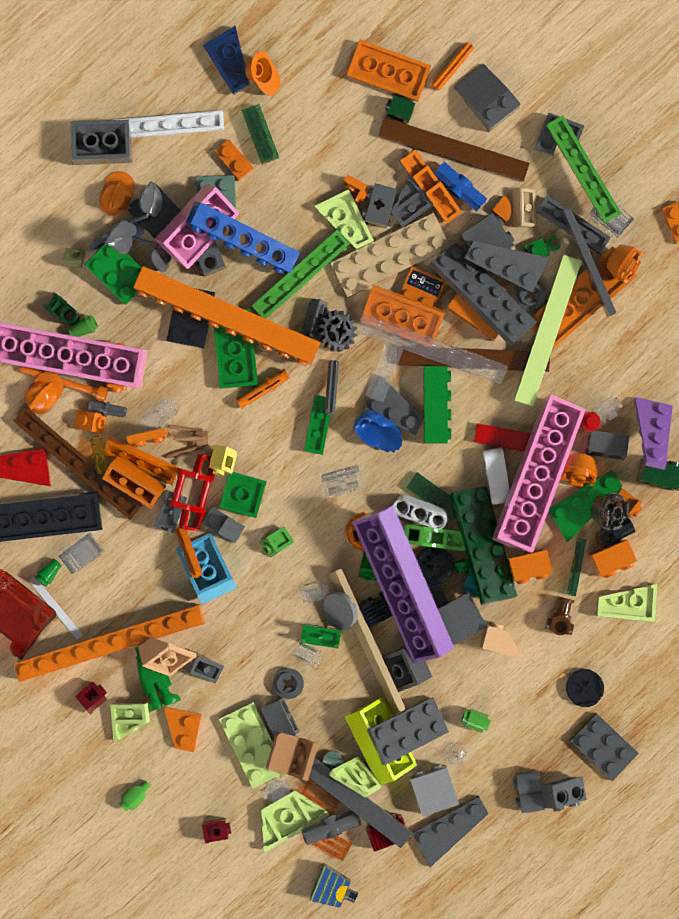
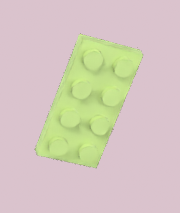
(250, 742)

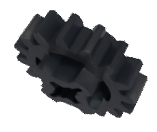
(329, 332)

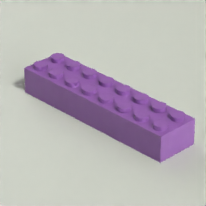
(403, 584)

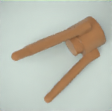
(198, 437)

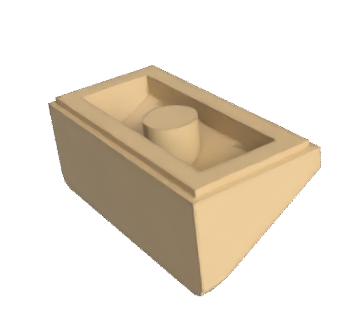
(523, 208)

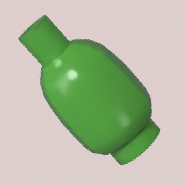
(134, 796)

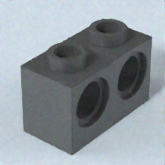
(214, 253)
(569, 793)

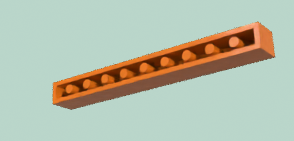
(226, 315)
(109, 643)

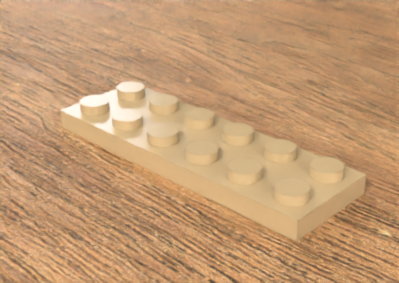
(390, 255)

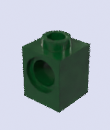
(400, 109)

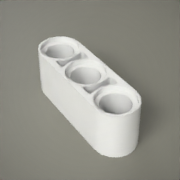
(496, 475)
(430, 511)

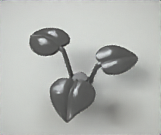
(124, 231)

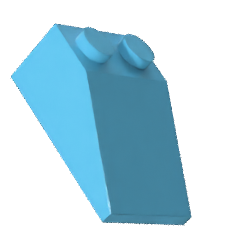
(215, 575)

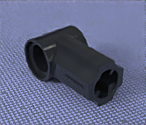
(616, 535)

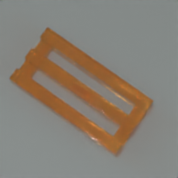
(307, 787)
(345, 850)

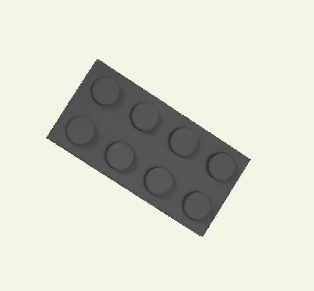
(407, 731)

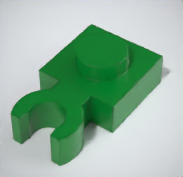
(540, 248)

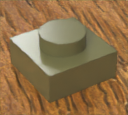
(73, 257)

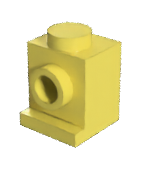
(222, 460)

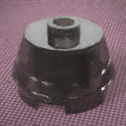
(610, 511)

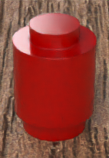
(590, 421)

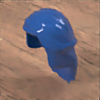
(377, 431)

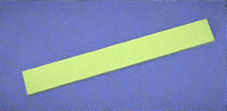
(548, 330)

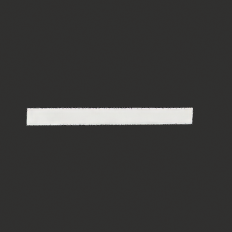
(60, 613)

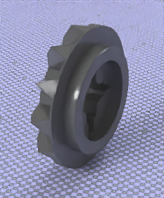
(529, 304)
(288, 693)

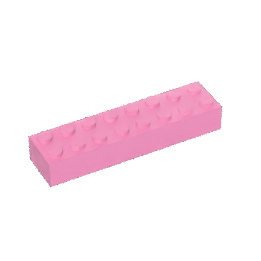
(72, 355)
(538, 474)

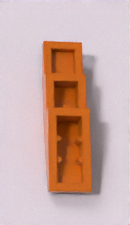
(430, 185)

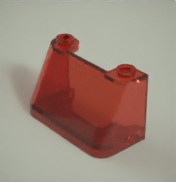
(22, 615)

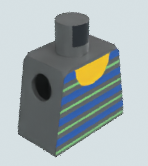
(332, 888)

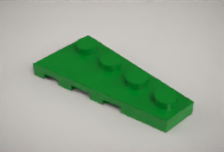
(575, 510)

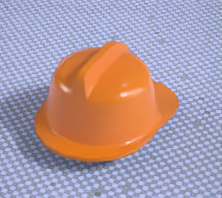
(263, 73)
(116, 193)
(44, 392)

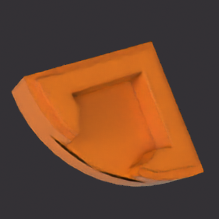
(503, 209)

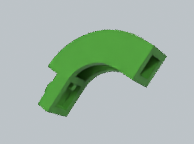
(434, 537)

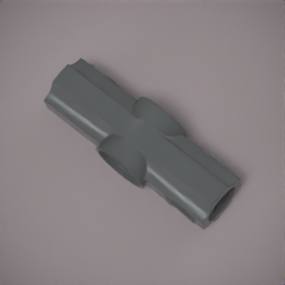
(330, 827)

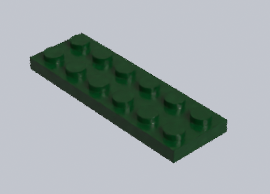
(485, 555)

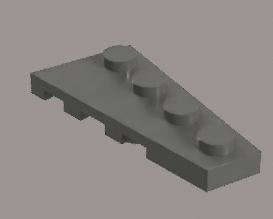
(513, 265)
(444, 832)

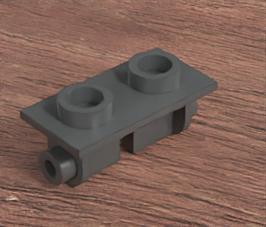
(316, 309)

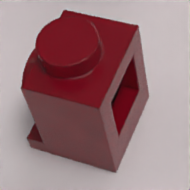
(87, 693)
(209, 826)

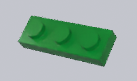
(317, 427)

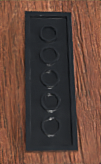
(50, 516)

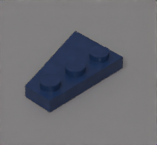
(228, 59)

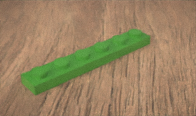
(583, 169)
(301, 274)

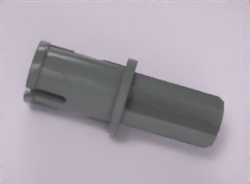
(107, 409)

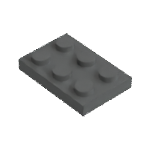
(604, 747)

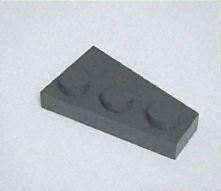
(397, 410)

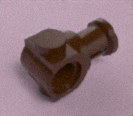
(563, 616)

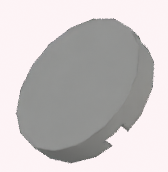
(340, 610)

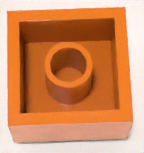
(611, 558)
(530, 565)

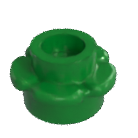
(461, 566)

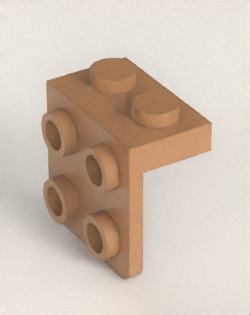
(292, 755)

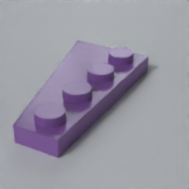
(654, 430)

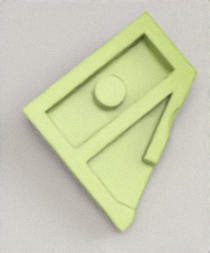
(128, 718)
(356, 777)

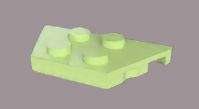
(288, 817)

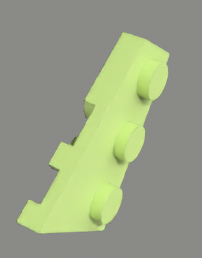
(346, 218)
(629, 605)

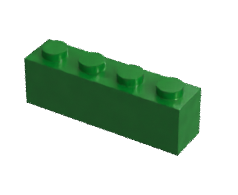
(436, 405)

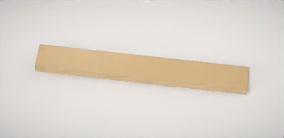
(370, 647)

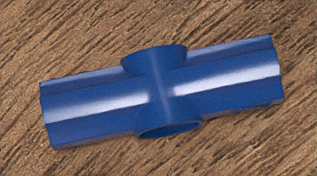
(460, 186)

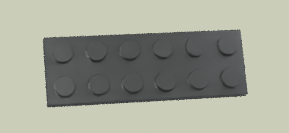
(483, 294)

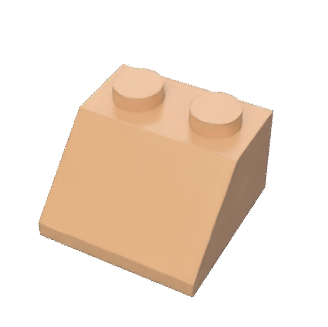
(498, 640)
(164, 656)

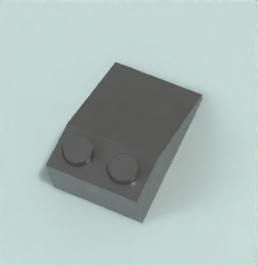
(487, 97)

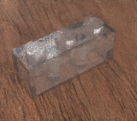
(384, 372)

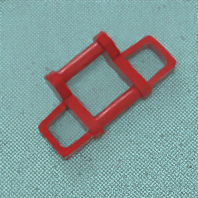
(186, 508)

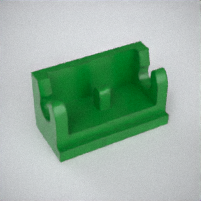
(320, 636)

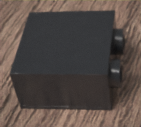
(155, 225)

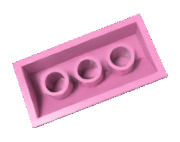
(186, 244)

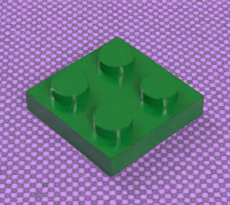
(243, 494)

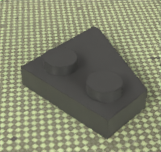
(410, 203)

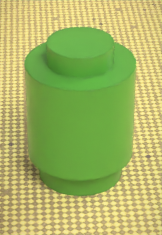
(475, 720)

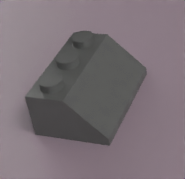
(101, 142)

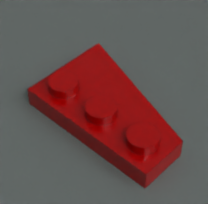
(26, 467)

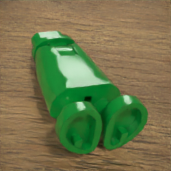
(153, 681)

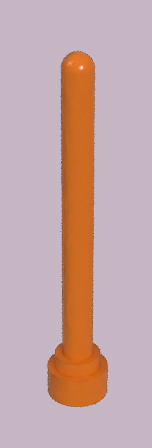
(99, 393)

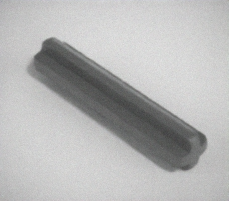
(331, 389)

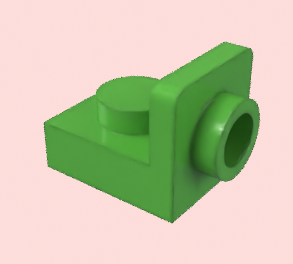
(276, 542)

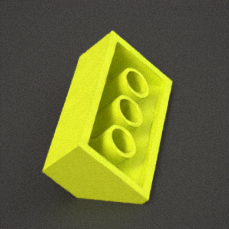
(365, 718)

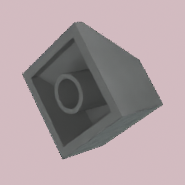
(403, 670)

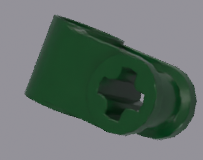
(59, 308)

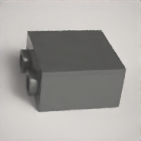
(489, 232)
(461, 618)

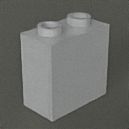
(434, 790)

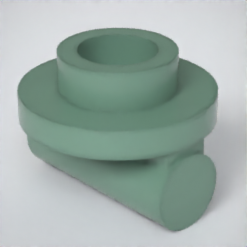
(332, 759)

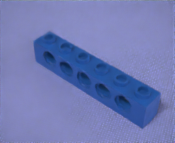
(286, 255)

